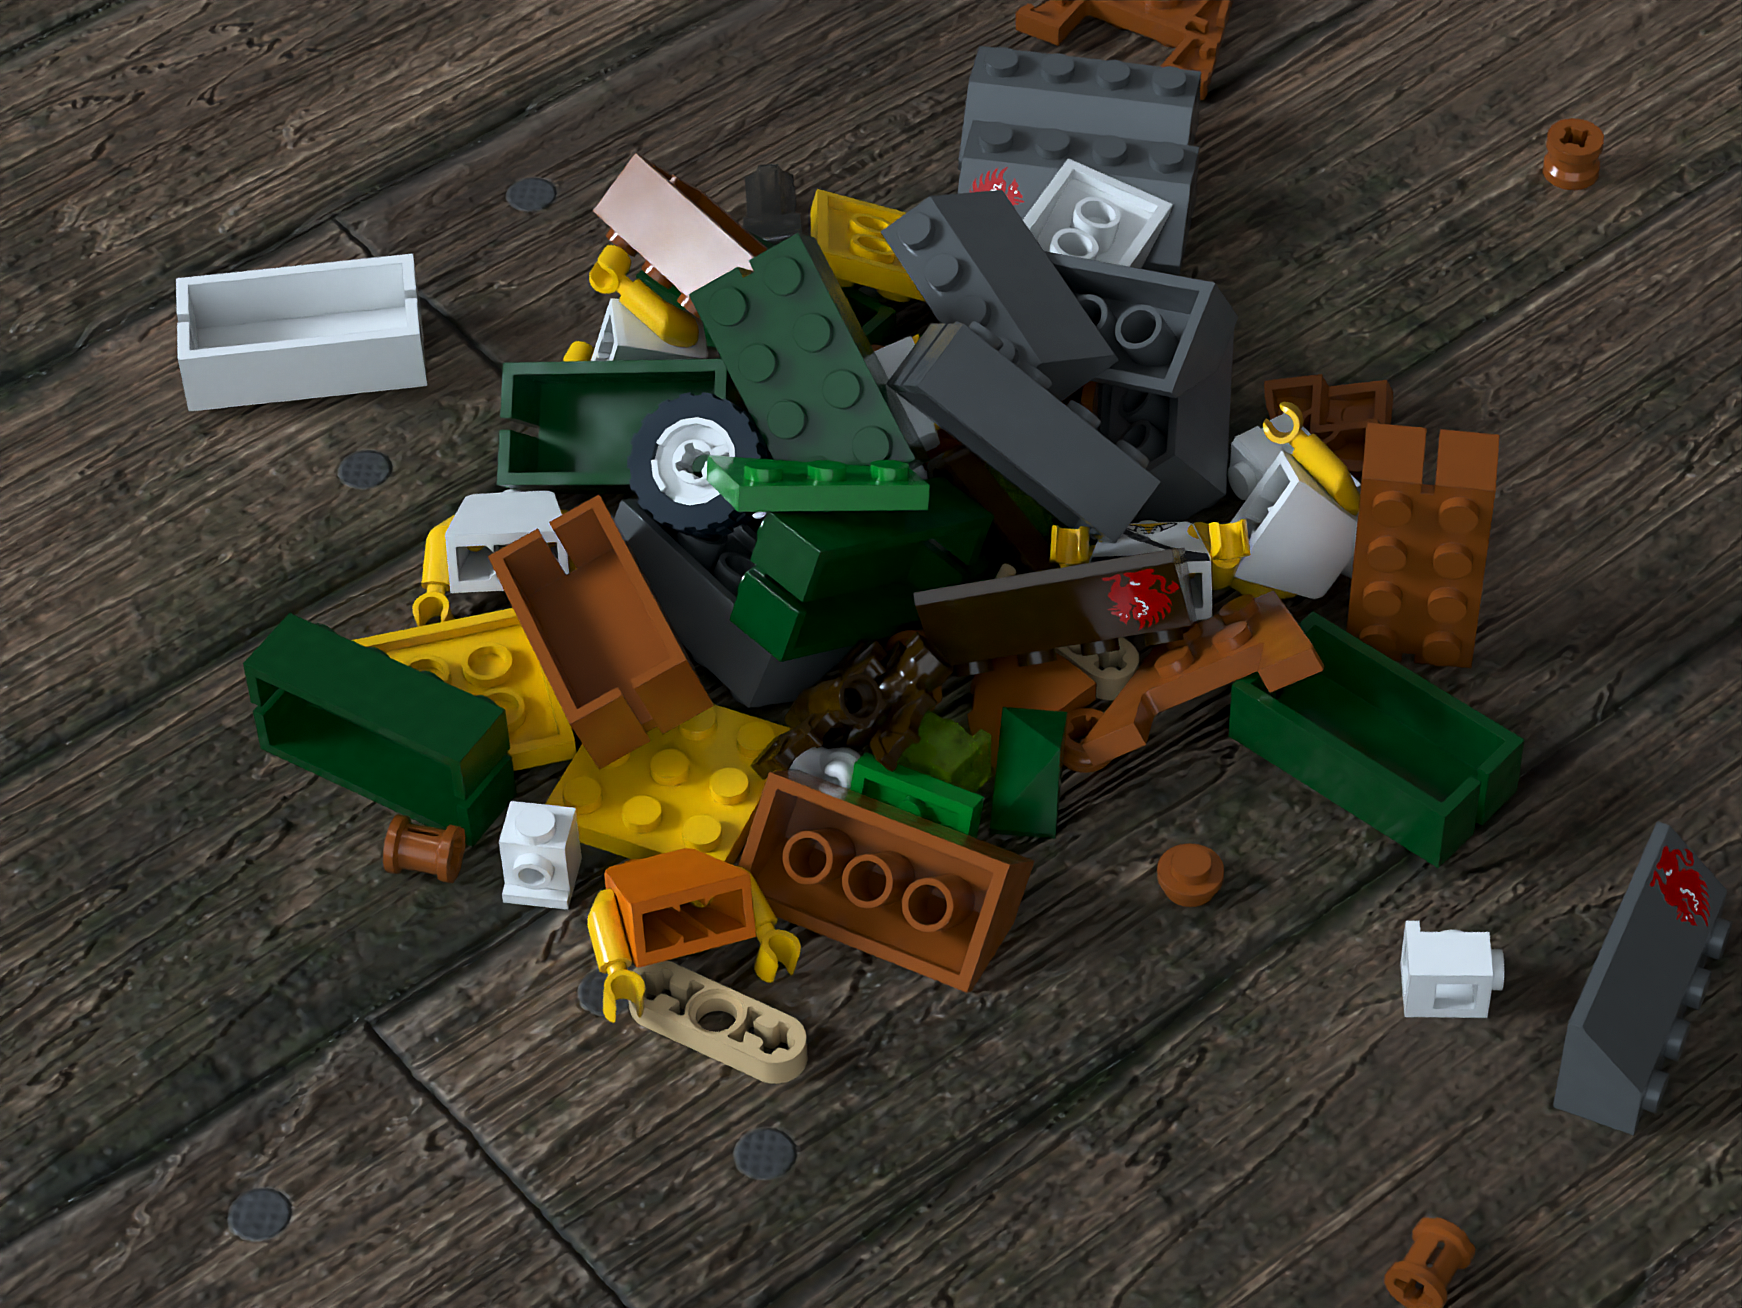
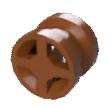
(1573, 154)

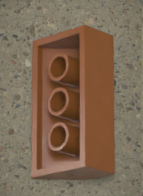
(883, 878)

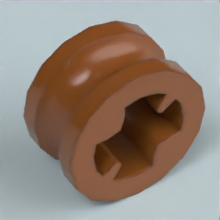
(1079, 724)

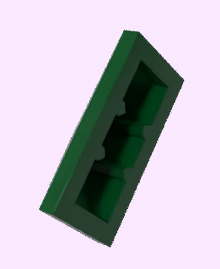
(1028, 772)

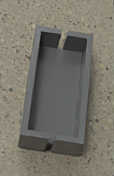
(1024, 430)

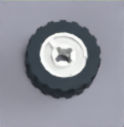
(665, 456)

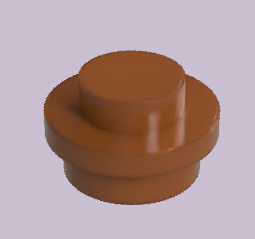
(1190, 874)

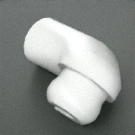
(828, 764)

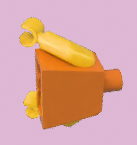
(678, 908)

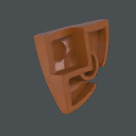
(1334, 412)
(1039, 686)

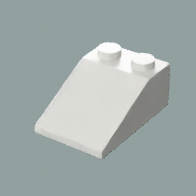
(1096, 217)

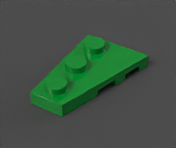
(816, 485)

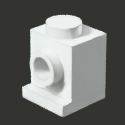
(540, 854)
(1449, 972)

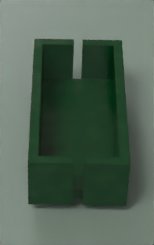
(805, 361)
(589, 418)
(853, 573)
(381, 727)
(1381, 743)

